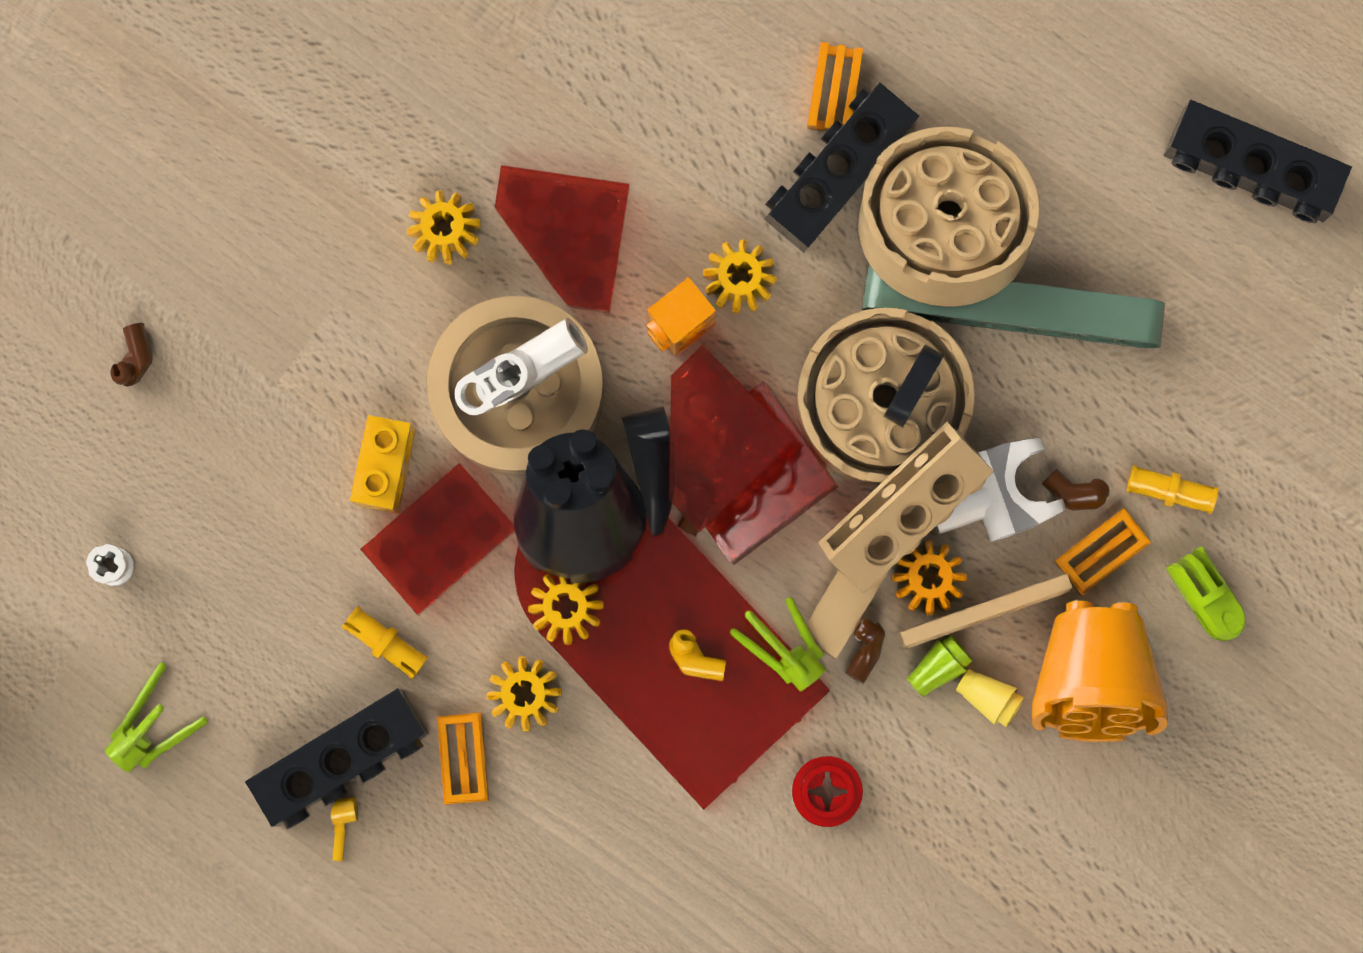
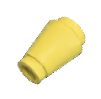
(991, 697)

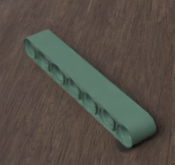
(1040, 312)

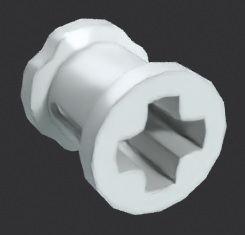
(100, 572)

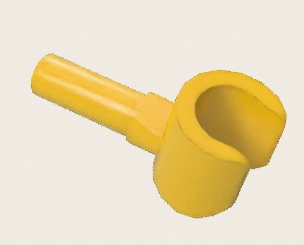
(342, 812)

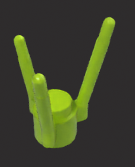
(798, 665)
(131, 744)

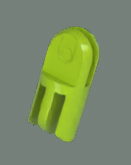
(1208, 595)

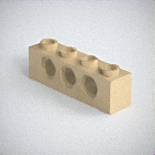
(908, 485)

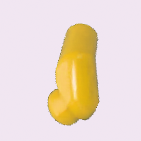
(691, 659)

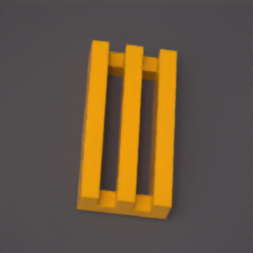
(840, 52)
(1073, 573)
(466, 795)

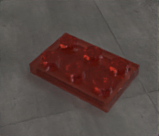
(438, 539)

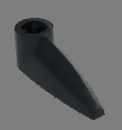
(650, 450)

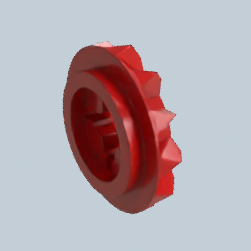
(842, 806)

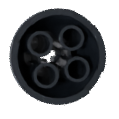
(578, 509)

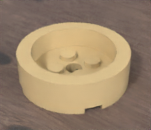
(933, 253)
(839, 383)
(507, 433)

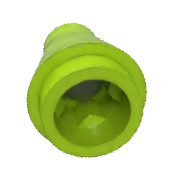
(940, 665)

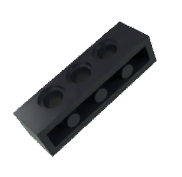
(890, 120)
(1321, 174)
(273, 785)

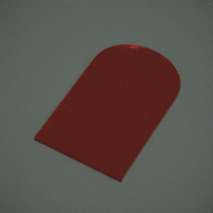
(691, 724)

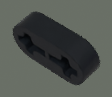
(913, 385)

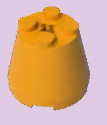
(1099, 676)

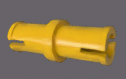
(1172, 489)
(384, 642)

